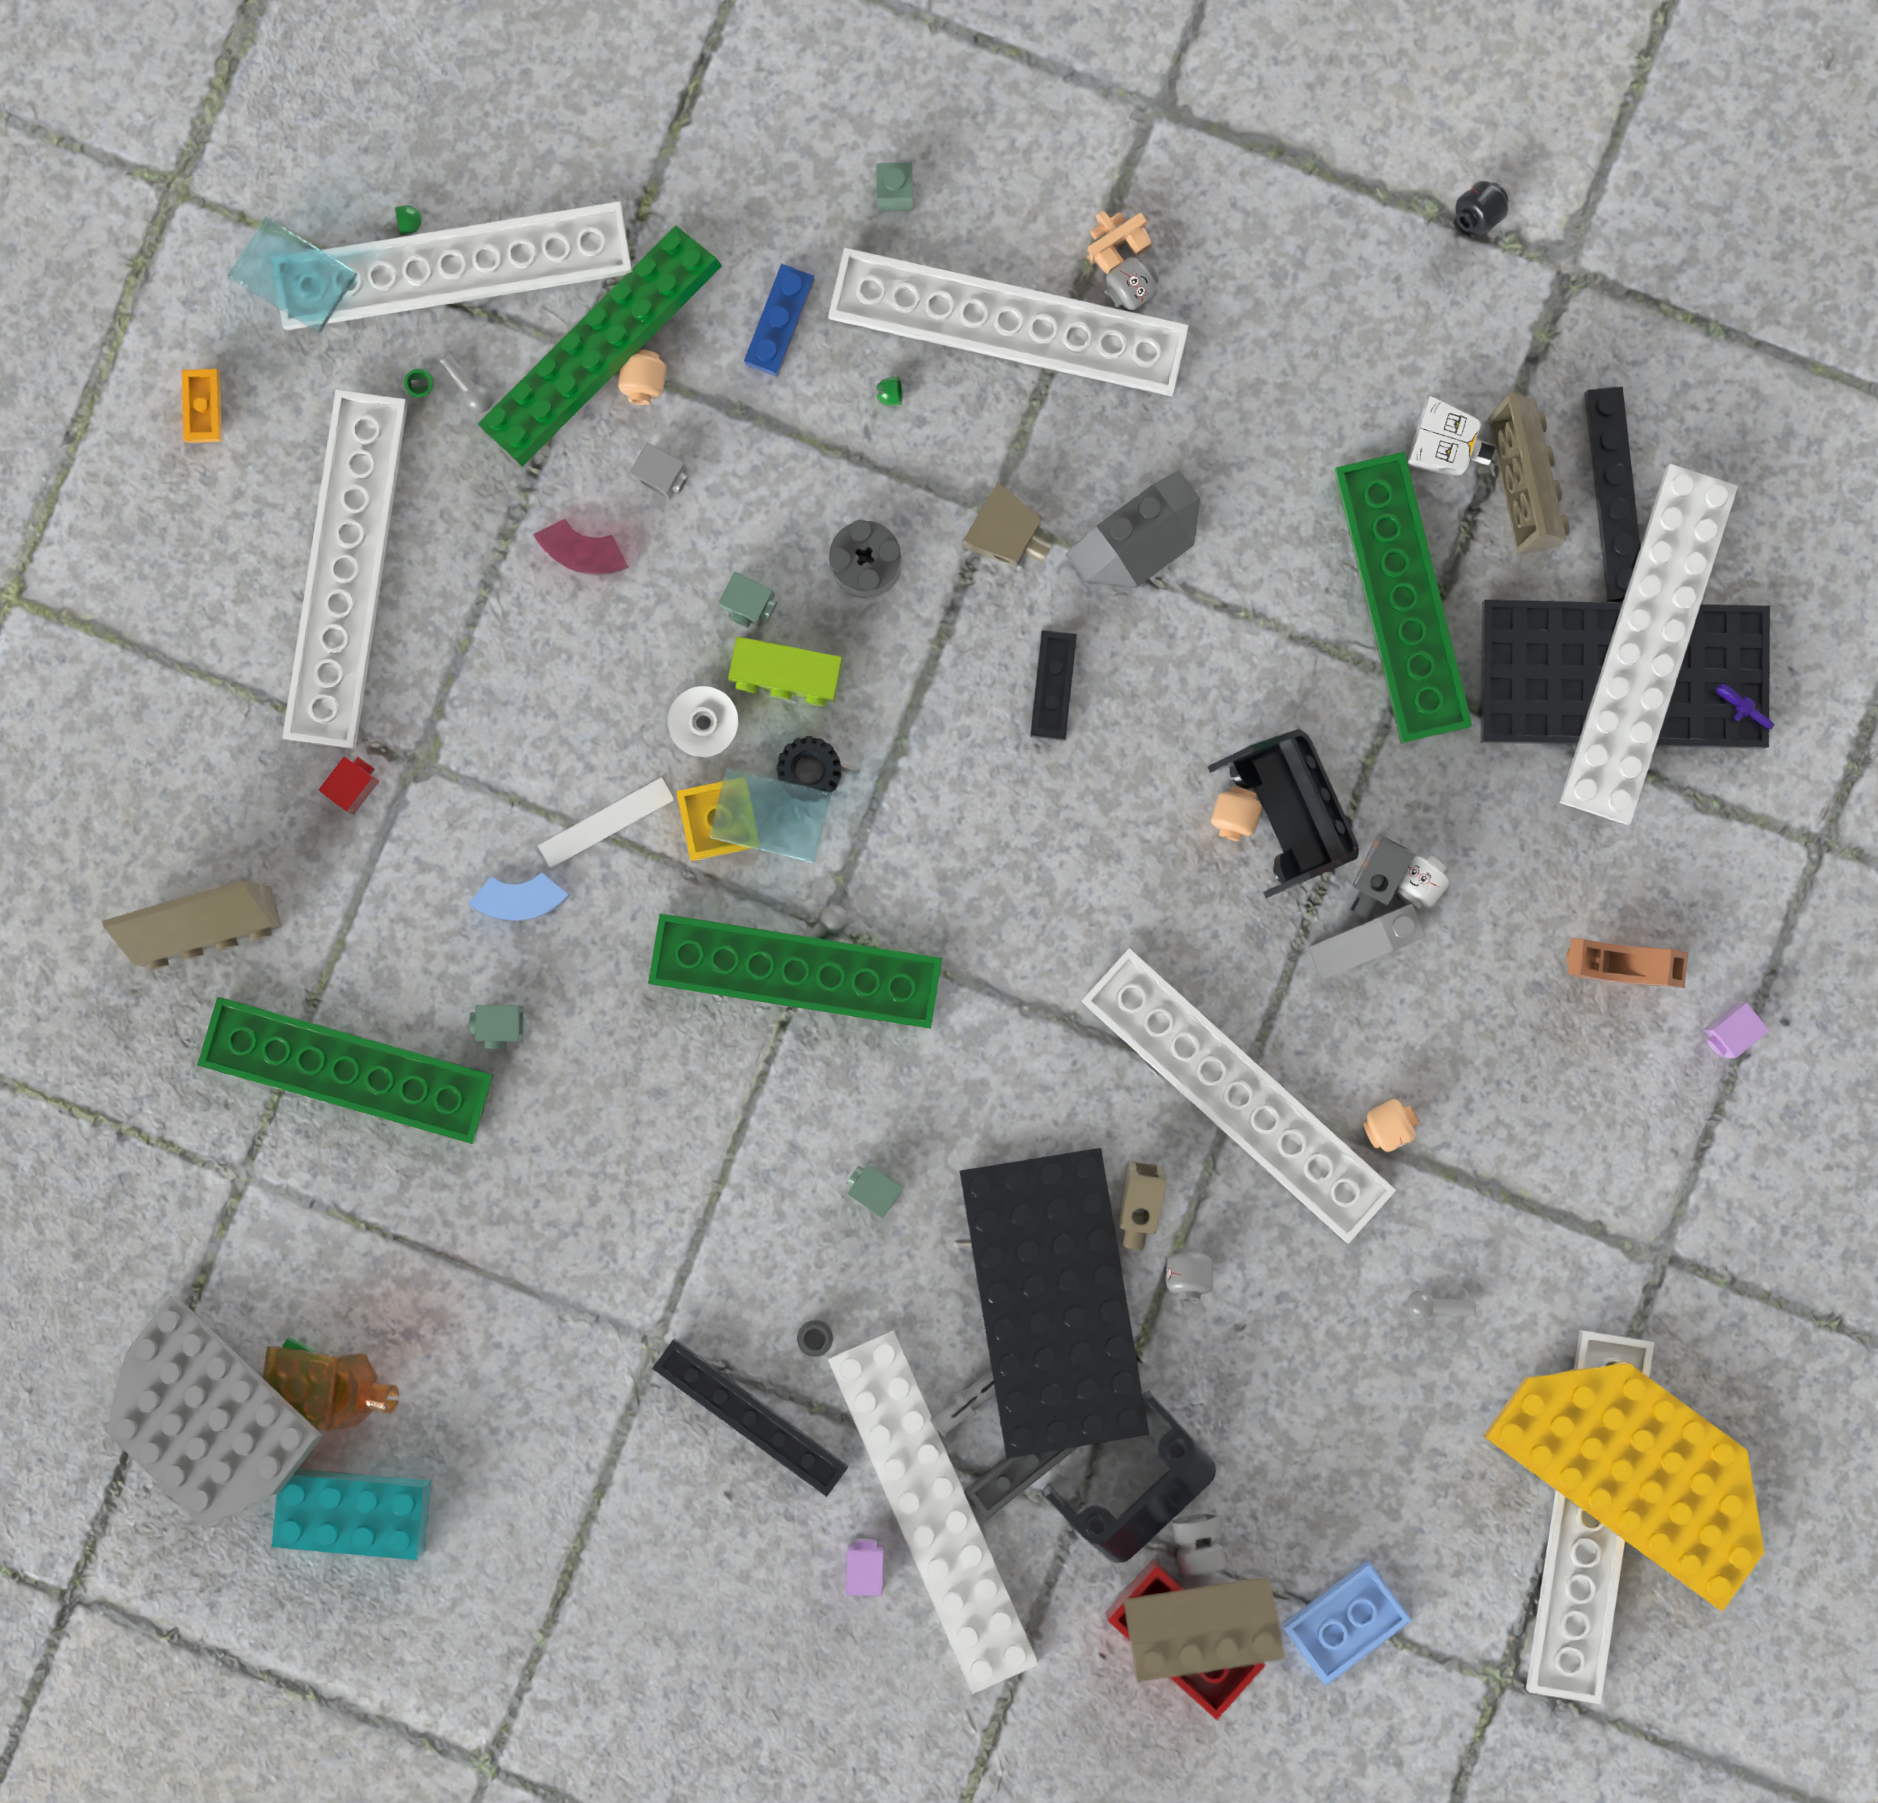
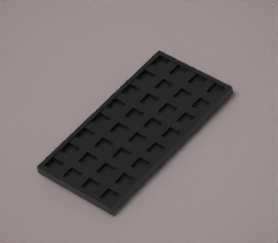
(1549, 654)
(1053, 1303)

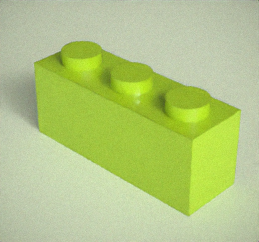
(785, 671)

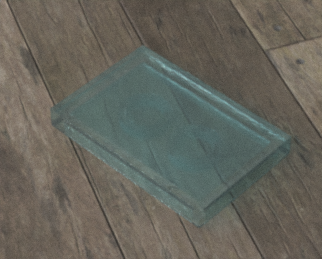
(292, 275)
(770, 815)

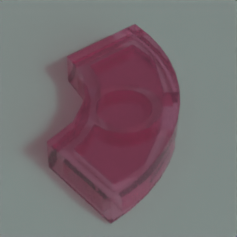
(581, 552)

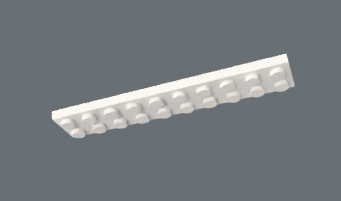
(481, 261)
(1008, 322)
(345, 569)
(1648, 644)
(1238, 1096)
(933, 1511)
(1580, 1568)

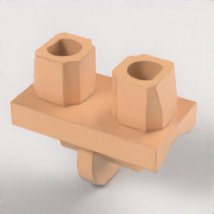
(1105, 249)

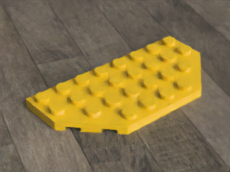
(1640, 1470)

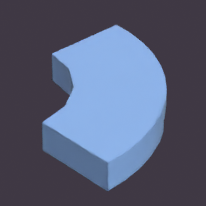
(519, 901)

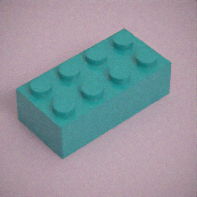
(352, 1514)

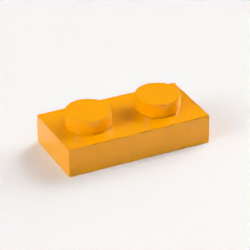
(201, 405)

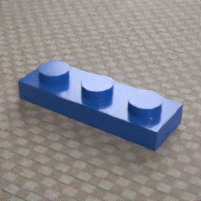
(779, 320)

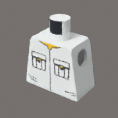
(1447, 440)

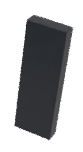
(1053, 685)

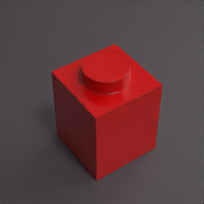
(350, 784)

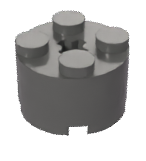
(860, 539)

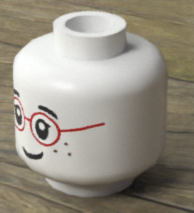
(1423, 882)

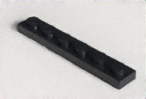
(1613, 487)
(750, 1417)

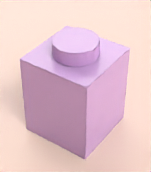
(1735, 1031)
(865, 1568)

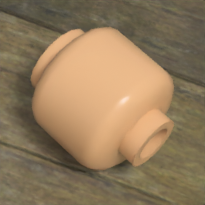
(642, 377)
(1236, 813)
(1391, 1125)

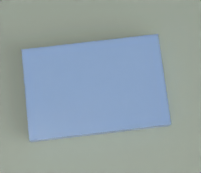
(1346, 1622)

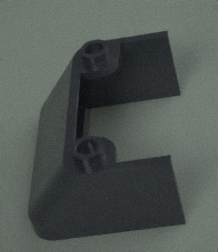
(1297, 804)
(1188, 1475)

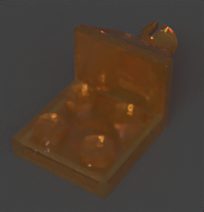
(328, 1388)

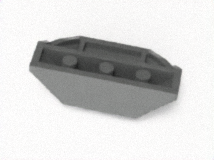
(1140, 535)

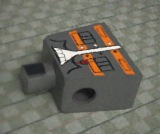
(1384, 859)

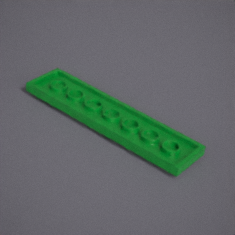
(599, 345)
(1402, 597)
(795, 971)
(345, 1070)

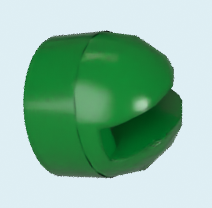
(407, 219)
(420, 391)
(892, 391)

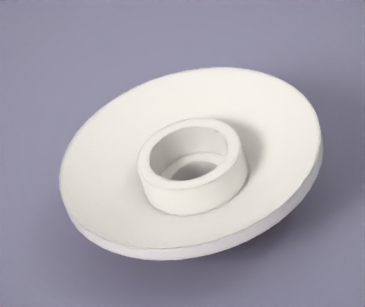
(700, 703)

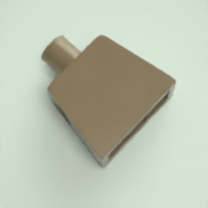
(1006, 530)
(1142, 1189)

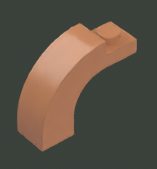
(1626, 964)

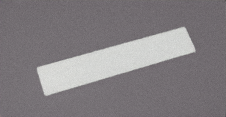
(605, 822)

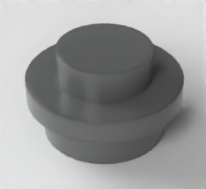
(815, 1338)

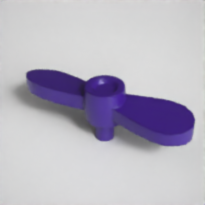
(1744, 705)

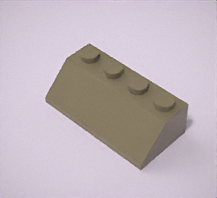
(1203, 1629)

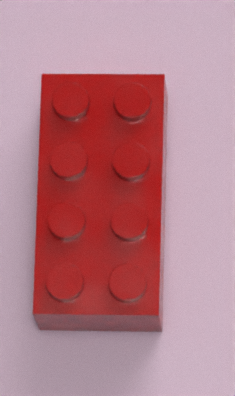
(1210, 1689)

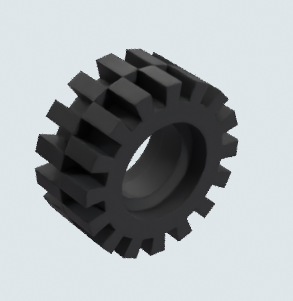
(810, 747)

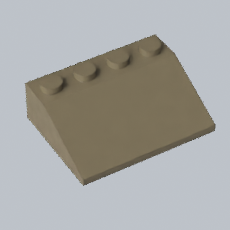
(1527, 474)
(195, 924)

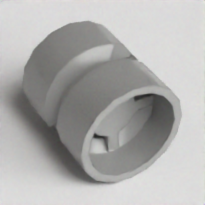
(1203, 1556)

